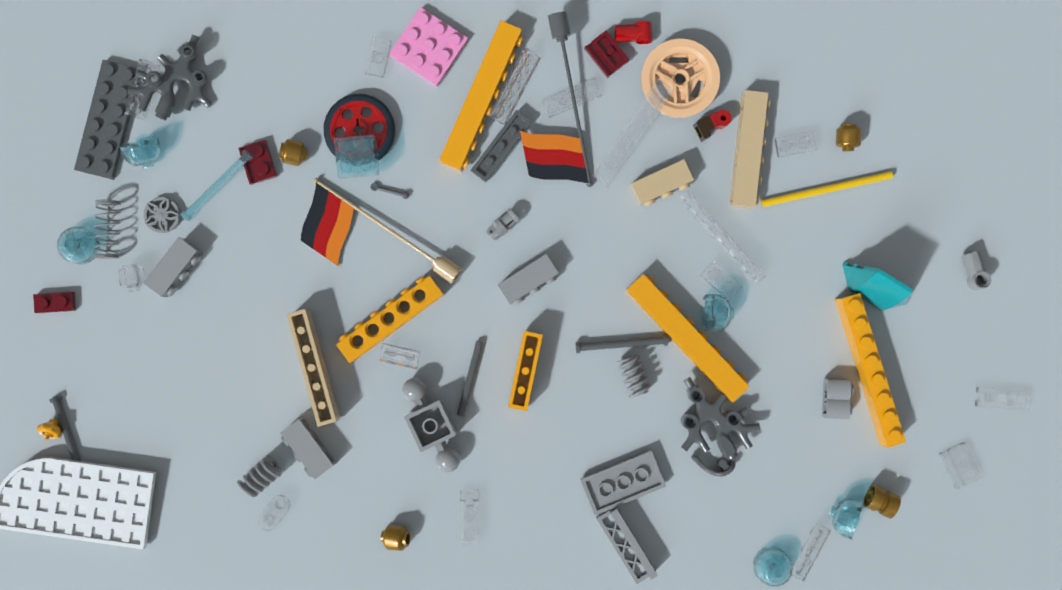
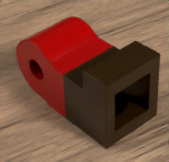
(717, 120)

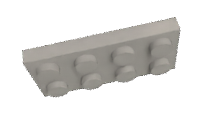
(623, 482)

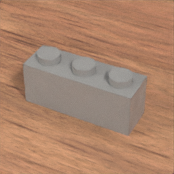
(173, 267)
(528, 280)
(307, 448)

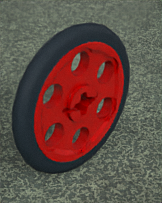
(356, 103)

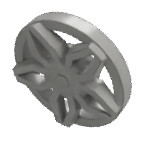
(162, 215)

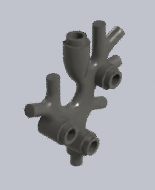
(164, 85)
(712, 412)

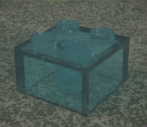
(356, 156)

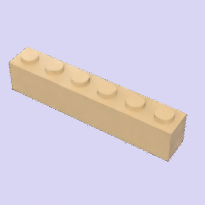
(749, 149)
(313, 367)

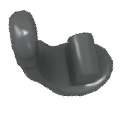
(726, 469)

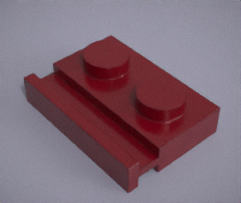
(606, 54)
(261, 166)

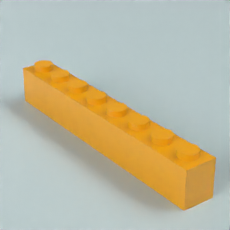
(481, 95)
(687, 338)
(870, 370)

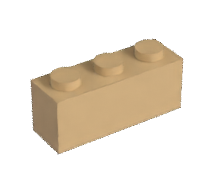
(662, 183)

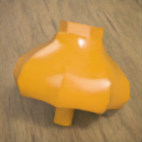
(50, 429)

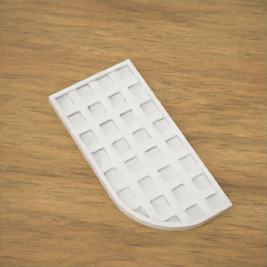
(78, 501)

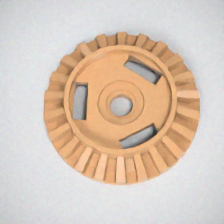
(700, 67)

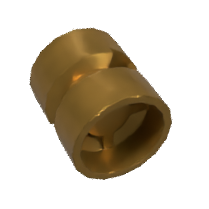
(884, 502)

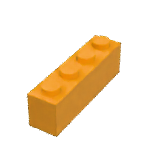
(525, 370)

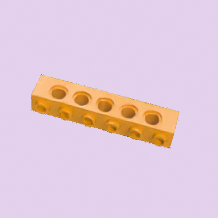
(347, 344)

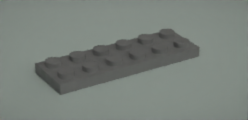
(106, 121)

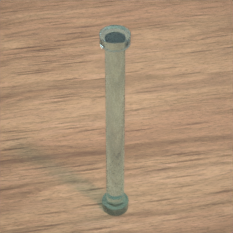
(216, 185)

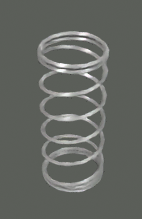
(107, 203)

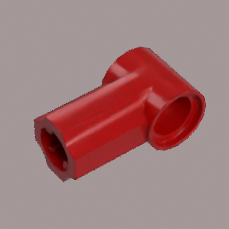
(639, 32)

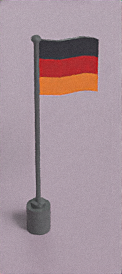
(556, 154)

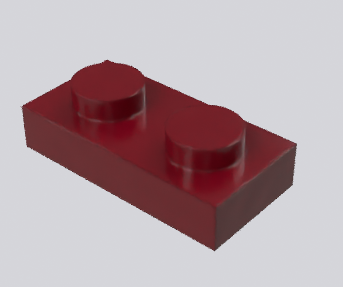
(54, 302)

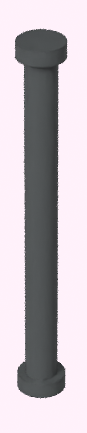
(621, 343)
(65, 428)

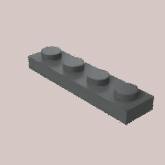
(501, 146)

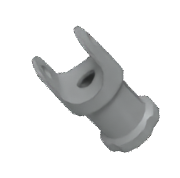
(501, 225)

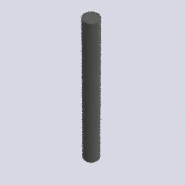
(470, 378)

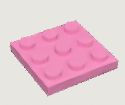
(428, 46)

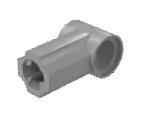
(975, 267)

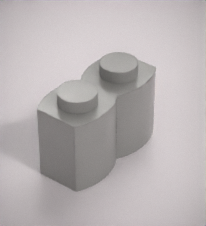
(837, 398)

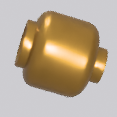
(848, 137)
(293, 152)
(396, 537)

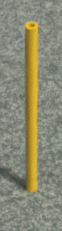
(826, 189)

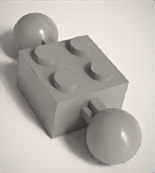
(431, 425)

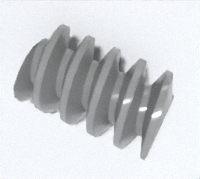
(634, 376)
(261, 478)

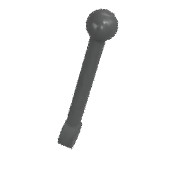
(375, 187)

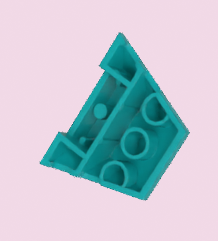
(876, 286)

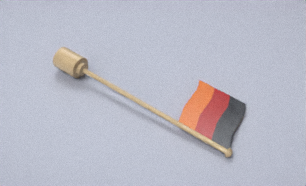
(330, 223)

